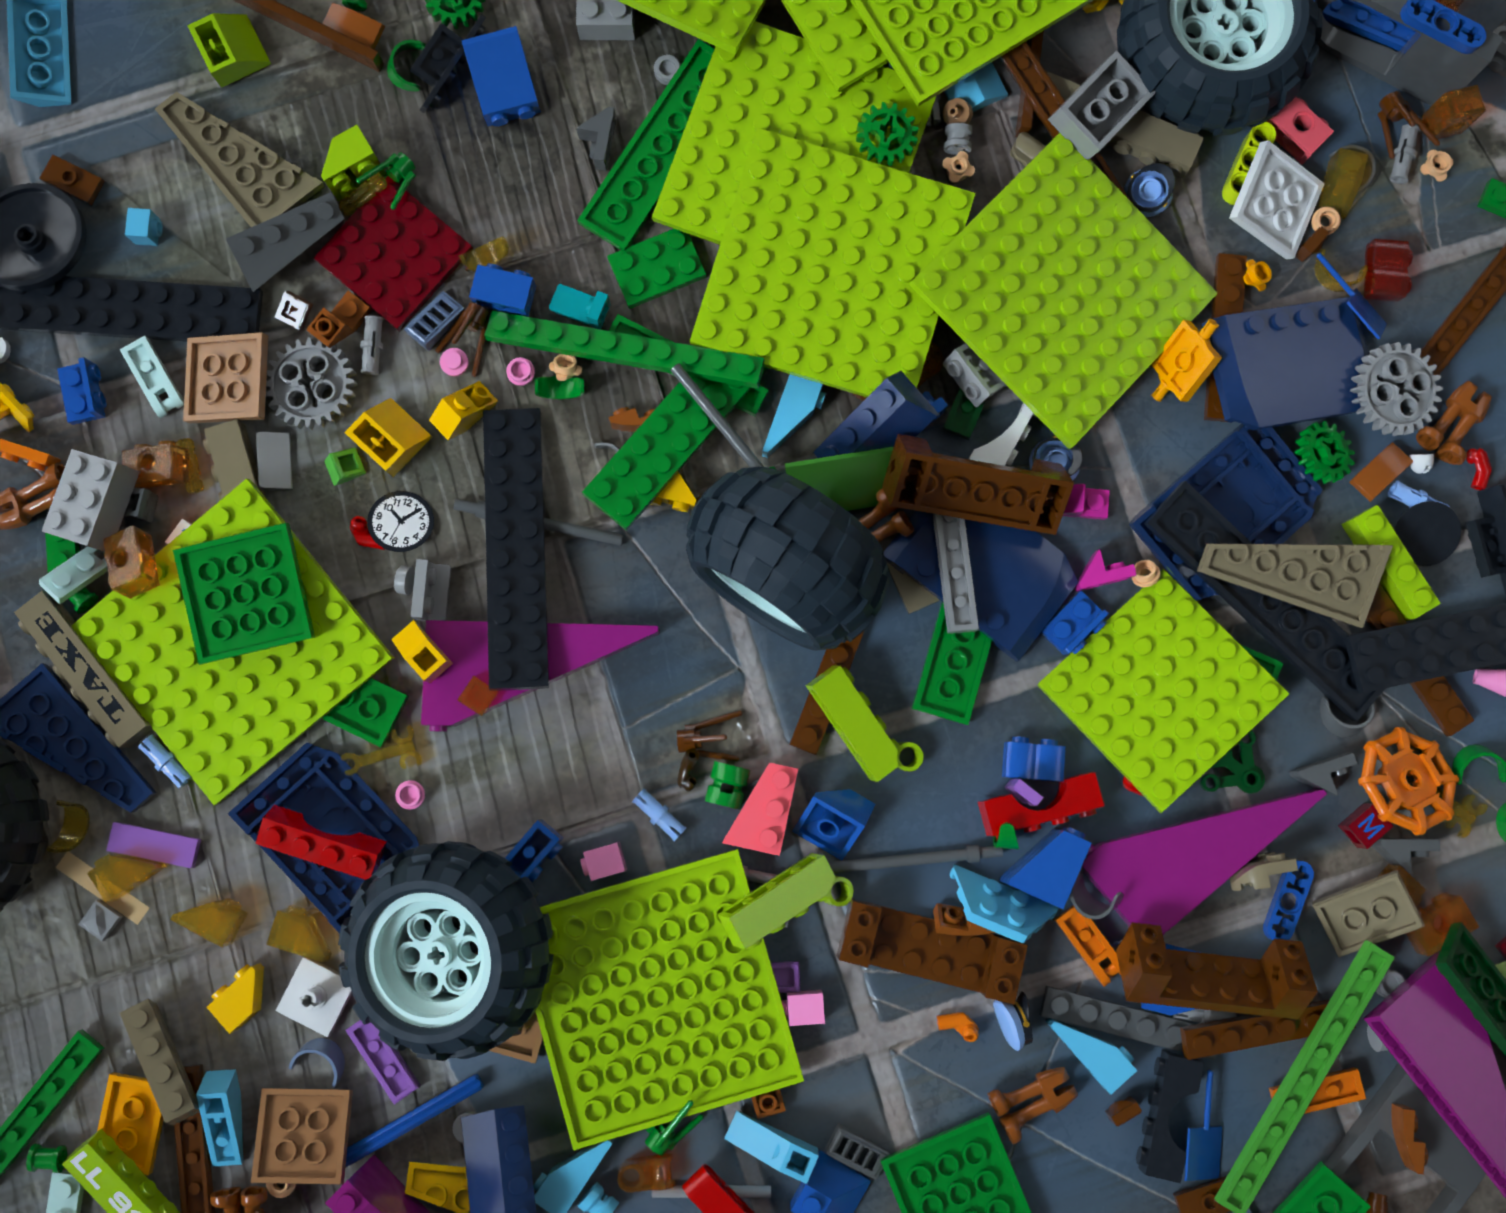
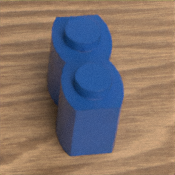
(1033, 761)

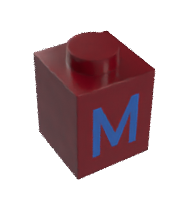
(1364, 826)

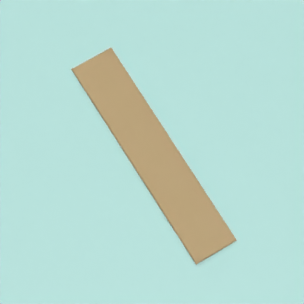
(77, 871)

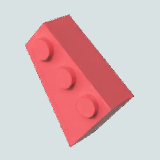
(766, 812)

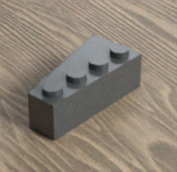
(278, 241)

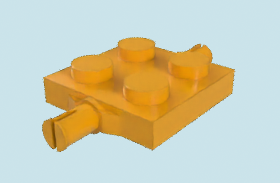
(1186, 360)

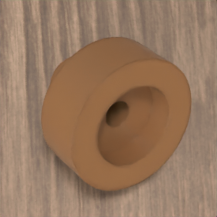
(957, 111)

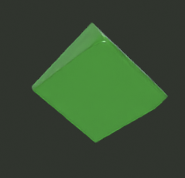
(344, 466)

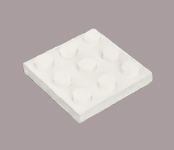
(1276, 200)

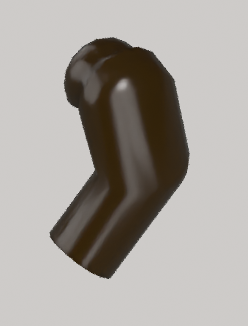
(686, 768)

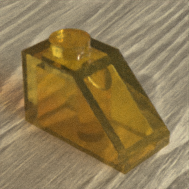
(1343, 180)
(121, 874)
(214, 921)
(298, 934)

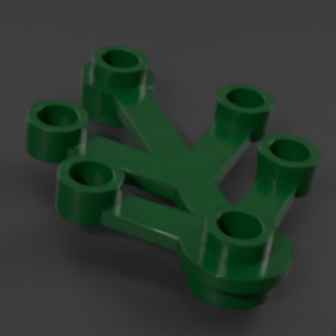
(1240, 770)

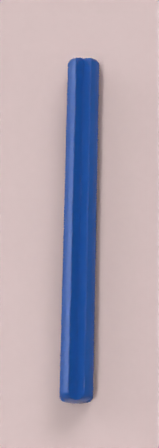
(413, 1119)

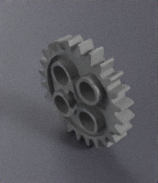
(1396, 389)
(286, 391)

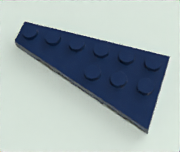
(56, 729)

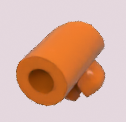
(961, 1023)

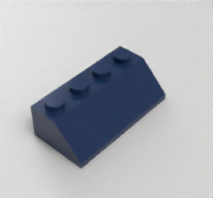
(888, 411)
(498, 1161)

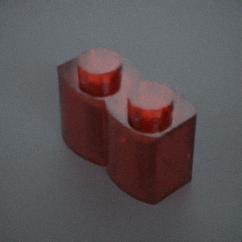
(1387, 270)

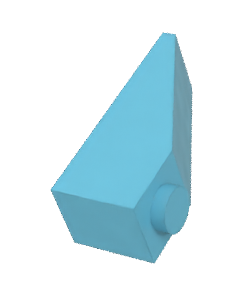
(794, 409)
(1101, 1058)
(222, 1116)
(566, 1180)

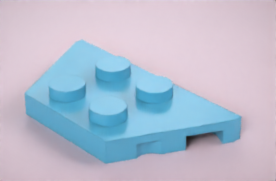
(1000, 906)

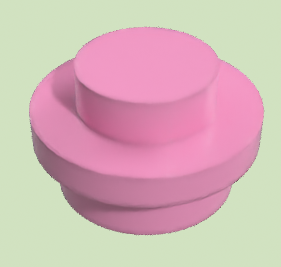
(454, 362)
(520, 371)
(410, 794)

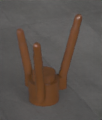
(1396, 108)
(472, 319)
(692, 739)

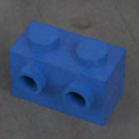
(503, 290)
(533, 849)

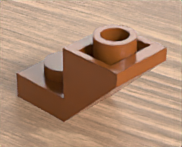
(341, 321)

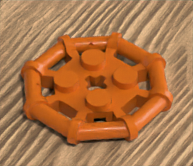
(1394, 782)

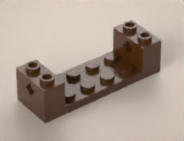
(976, 489)
(912, 946)
(1268, 986)

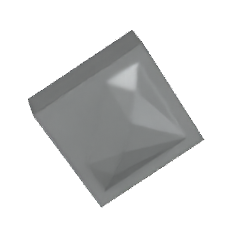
(100, 920)

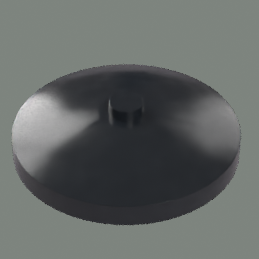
(38, 236)

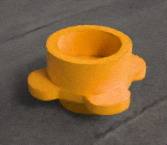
(1257, 274)

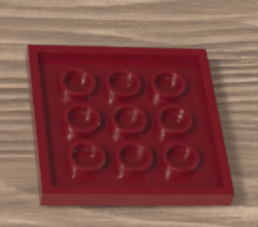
(393, 255)

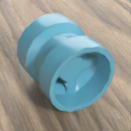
(597, 1202)

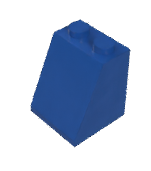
(501, 76)
(1050, 866)

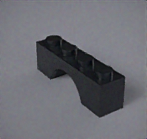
(1174, 1080)

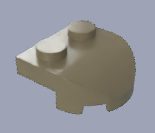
(1257, 871)

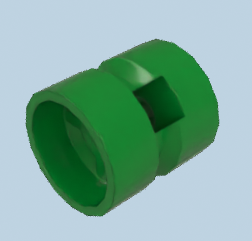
(730, 775)

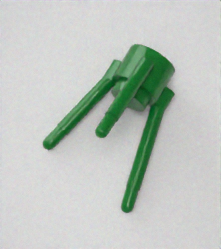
(399, 168)
(662, 1136)

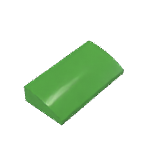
(845, 478)

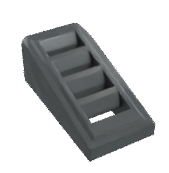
(832, 1145)

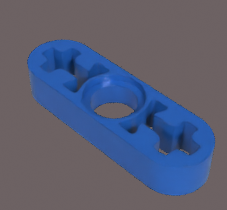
(1455, 20)
(1300, 896)

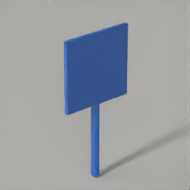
(1358, 303)
(1204, 1144)

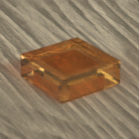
(477, 696)

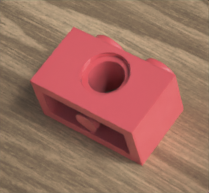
(1296, 142)

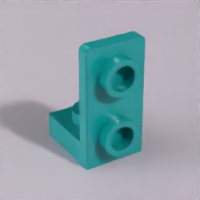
(581, 306)

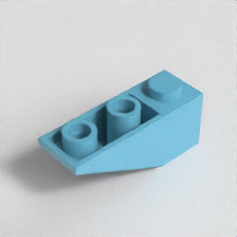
(773, 1146)

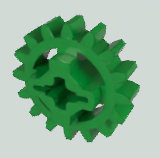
(451, 12)
(899, 137)
(1325, 452)

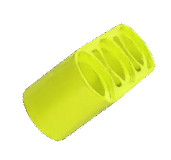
(1246, 152)

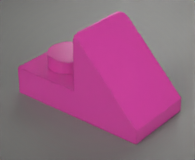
(1087, 503)
(1096, 574)

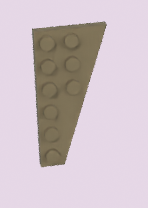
(244, 170)
(1316, 577)

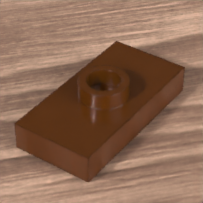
(72, 179)
(1200, 1198)

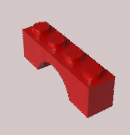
(1074, 796)
(292, 835)

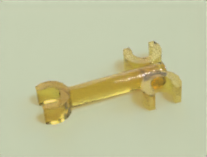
(404, 748)
(1465, 813)

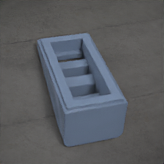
(435, 334)

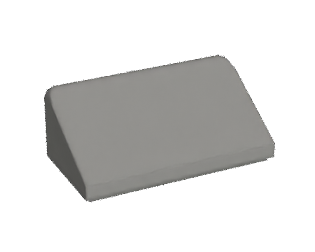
(274, 461)

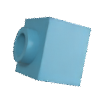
(143, 226)

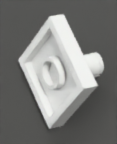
(315, 997)

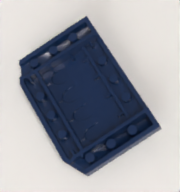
(1288, 363)
(1250, 482)
(1014, 575)
(334, 803)

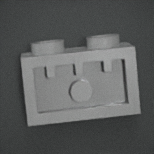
(972, 375)
(430, 591)

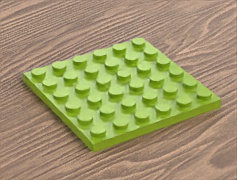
(1163, 691)

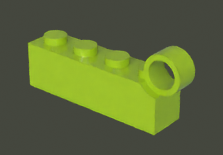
(858, 726)
(782, 899)

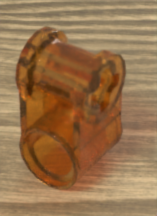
(649, 1173)

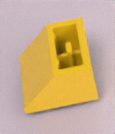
(388, 435)

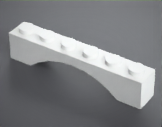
(1001, 449)

